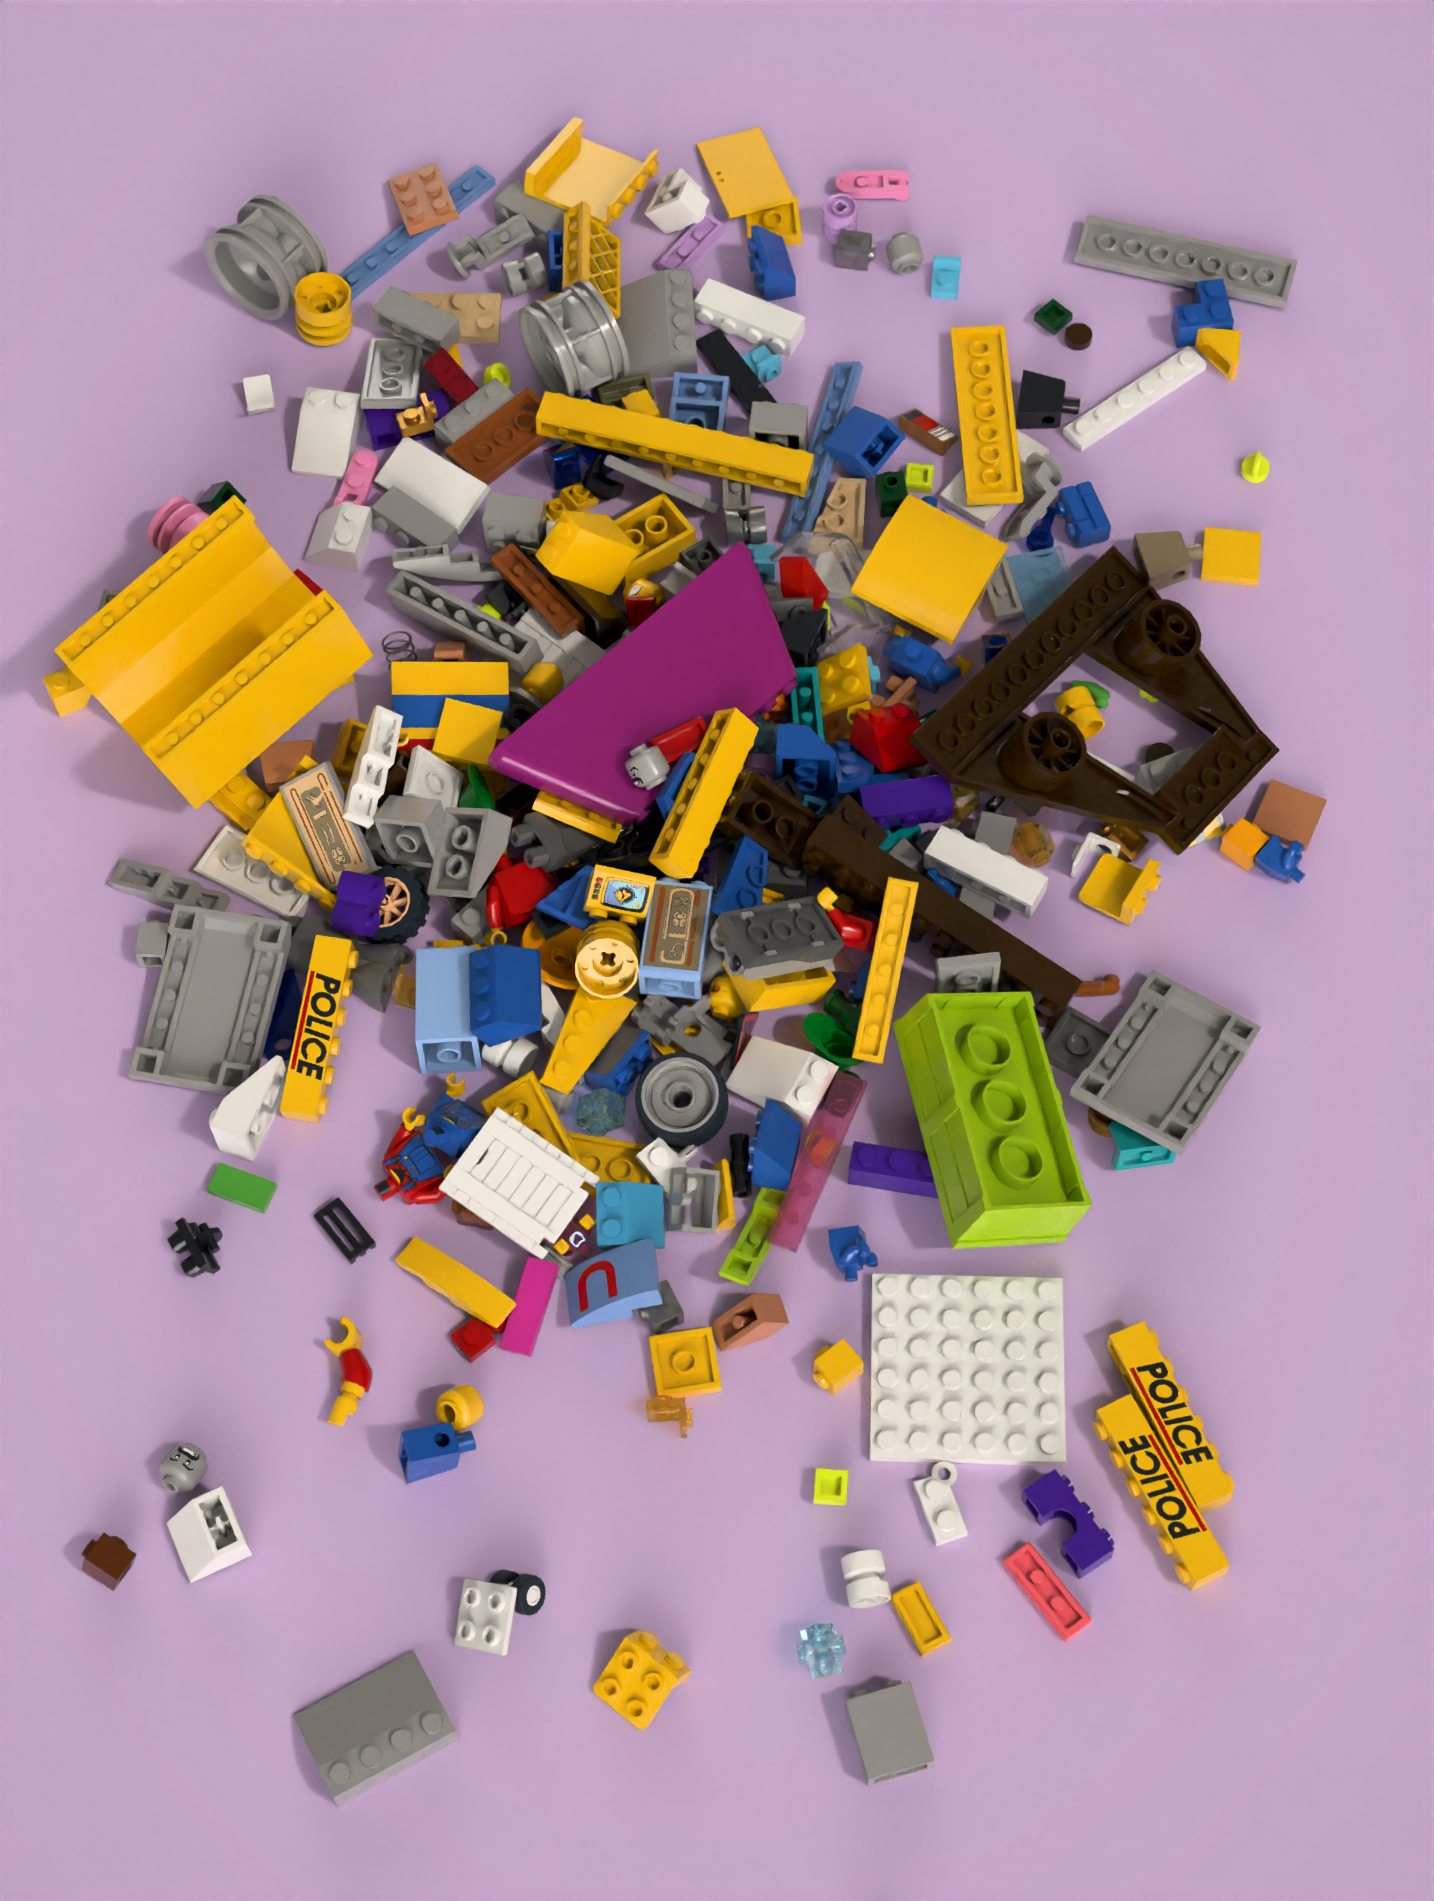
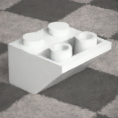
(208, 1535)

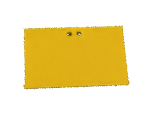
(745, 172)

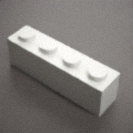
(749, 317)
(986, 871)

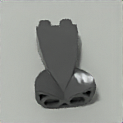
(553, 842)
(375, 963)

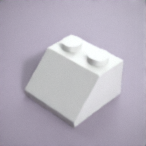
(341, 537)

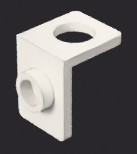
(259, 394)
(1091, 844)

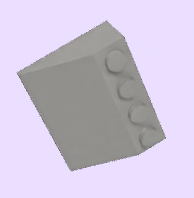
(659, 324)
(375, 1728)

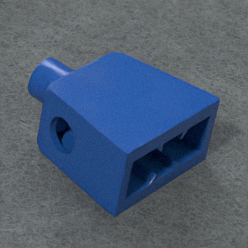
(432, 1450)

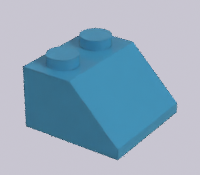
(629, 1214)

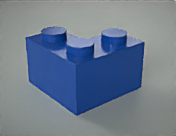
(1208, 310)

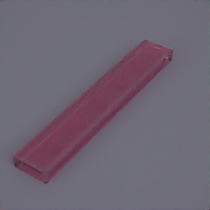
(817, 1161)

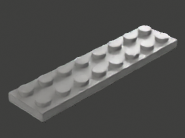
(1185, 260)

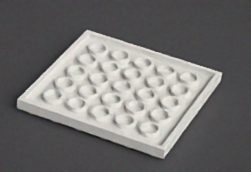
(967, 1370)

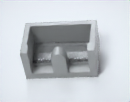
(694, 1200)

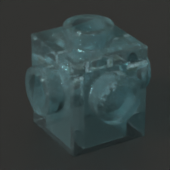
(765, 737)
(601, 1111)
(821, 1650)

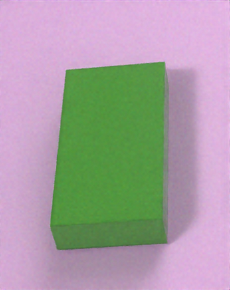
(242, 1188)

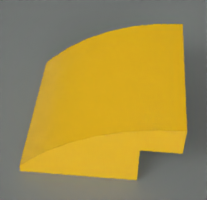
(929, 569)

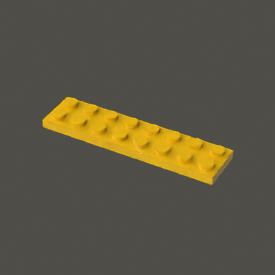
(986, 415)

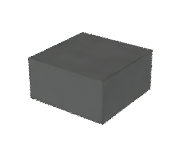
(700, 555)

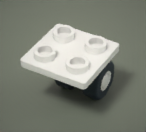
(489, 1609)

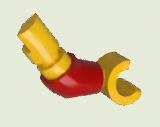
(355, 1373)

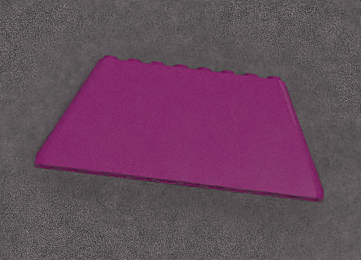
(692, 657)

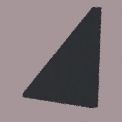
(629, 851)

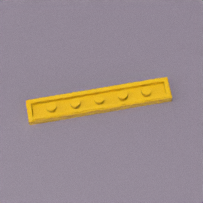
(885, 970)

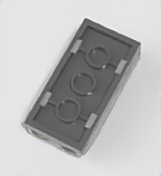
(776, 938)

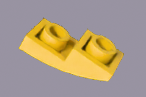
(571, 498)

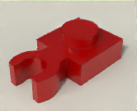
(476, 1338)

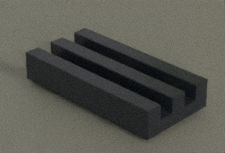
(359, 1250)

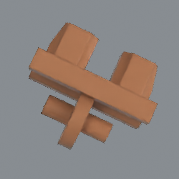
(901, 693)

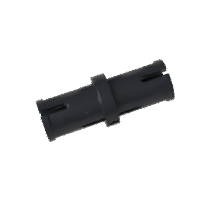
(739, 1165)

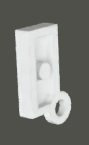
(940, 1505)

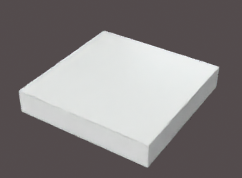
(432, 778)

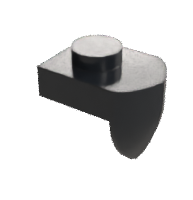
(603, 486)

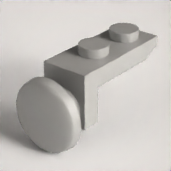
(491, 246)
(1040, 484)

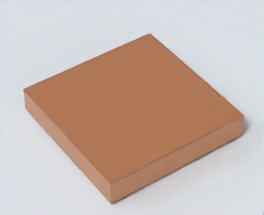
(1289, 813)

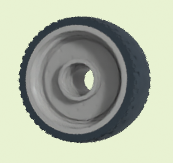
(677, 1077)

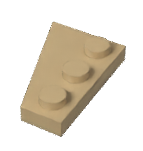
(845, 510)

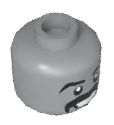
(647, 766)
(183, 1468)

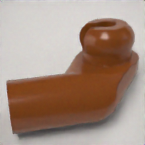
(1107, 987)

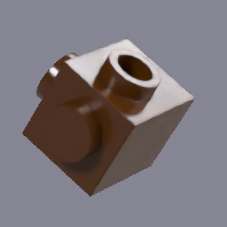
(108, 1560)

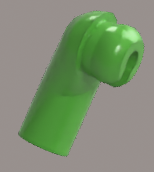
(1099, 693)

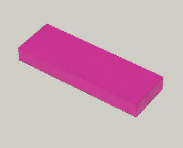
(532, 1302)

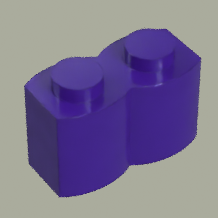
(358, 903)

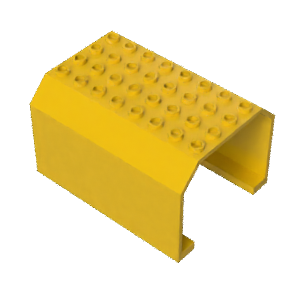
(214, 653)

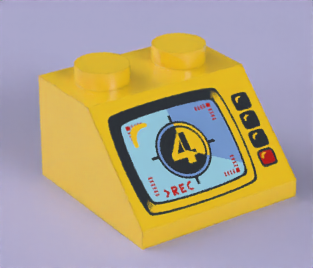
(618, 895)

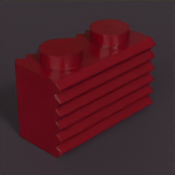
(450, 376)

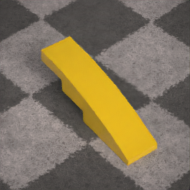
(456, 1282)

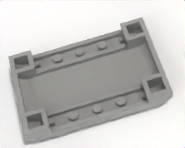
(213, 999)
(1166, 1062)

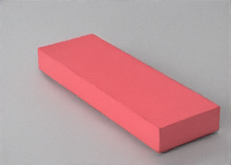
(1047, 1591)

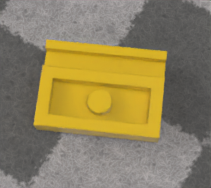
(241, 802)

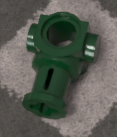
(846, 1010)

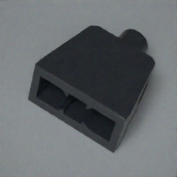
(1043, 402)

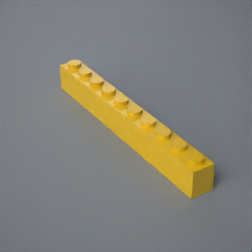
(675, 443)

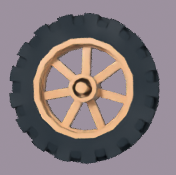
(415, 911)

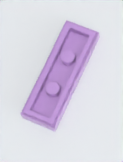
(692, 244)

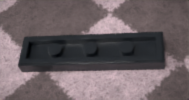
(729, 363)

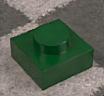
(1053, 317)

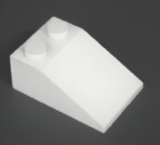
(327, 433)
(782, 1074)
(249, 1111)

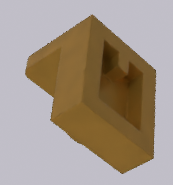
(418, 419)
(1129, 839)

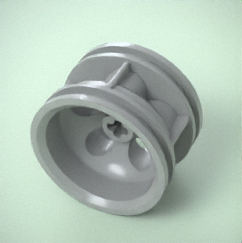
(265, 256)
(574, 340)

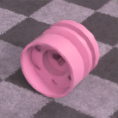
(173, 523)

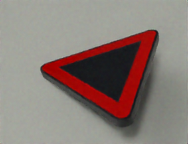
(744, 1028)

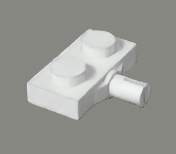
(659, 1160)

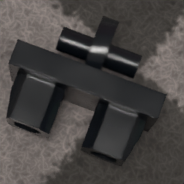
(201, 1244)

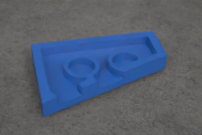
(852, 767)
(743, 878)

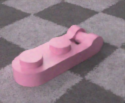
(874, 184)
(358, 478)

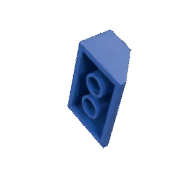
(806, 759)
(504, 993)

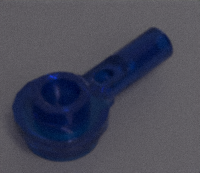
(1041, 536)

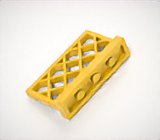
(579, 259)

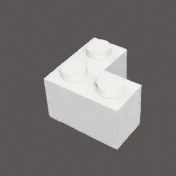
(677, 202)

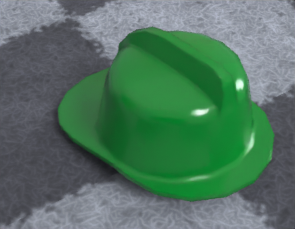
(477, 793)
(830, 1040)

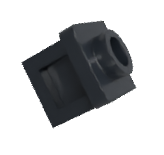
(507, 601)

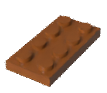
(499, 439)

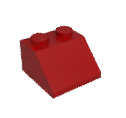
(883, 737)

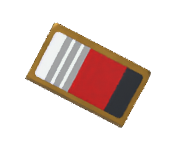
(927, 431)

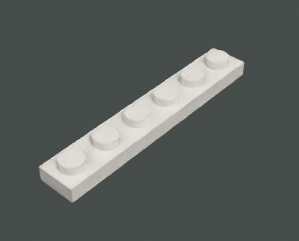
(1134, 398)

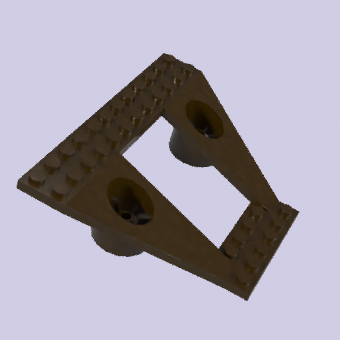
(1131, 632)

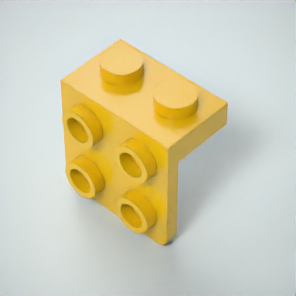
(1120, 887)
(640, 1678)

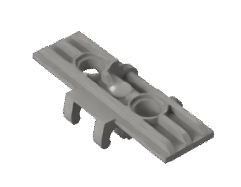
(669, 1022)

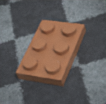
(423, 199)

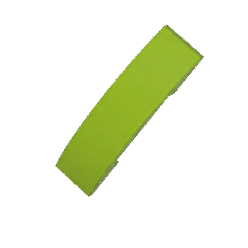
(752, 1246)

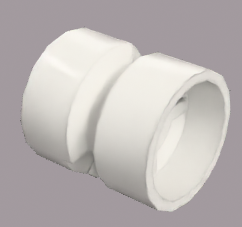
(514, 1055)
(865, 1573)

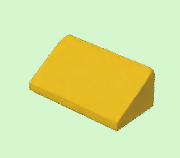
(347, 747)
(725, 1198)

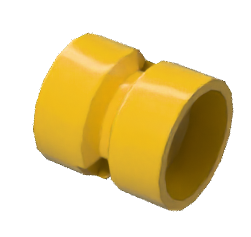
(1080, 709)

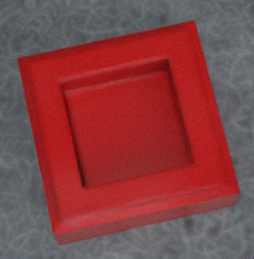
(639, 609)

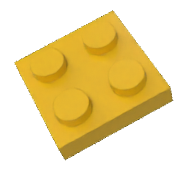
(844, 679)

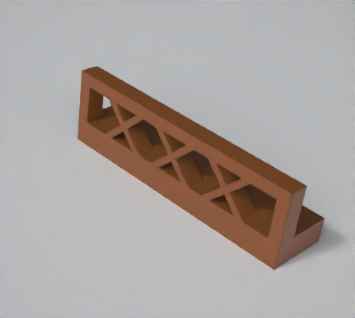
(538, 591)

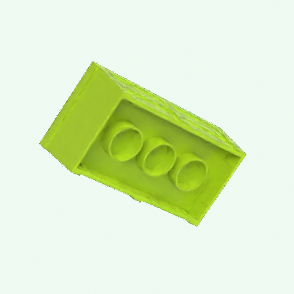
(991, 1119)

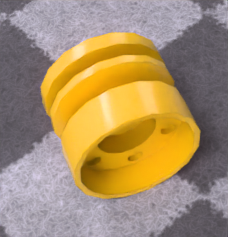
(323, 308)
(607, 974)

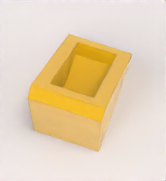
(1220, 348)

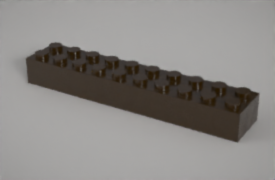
(938, 919)

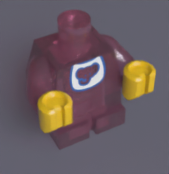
(575, 1237)

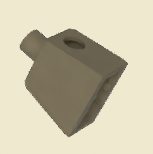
(1164, 557)

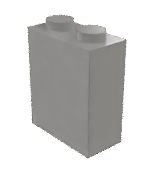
(888, 1732)

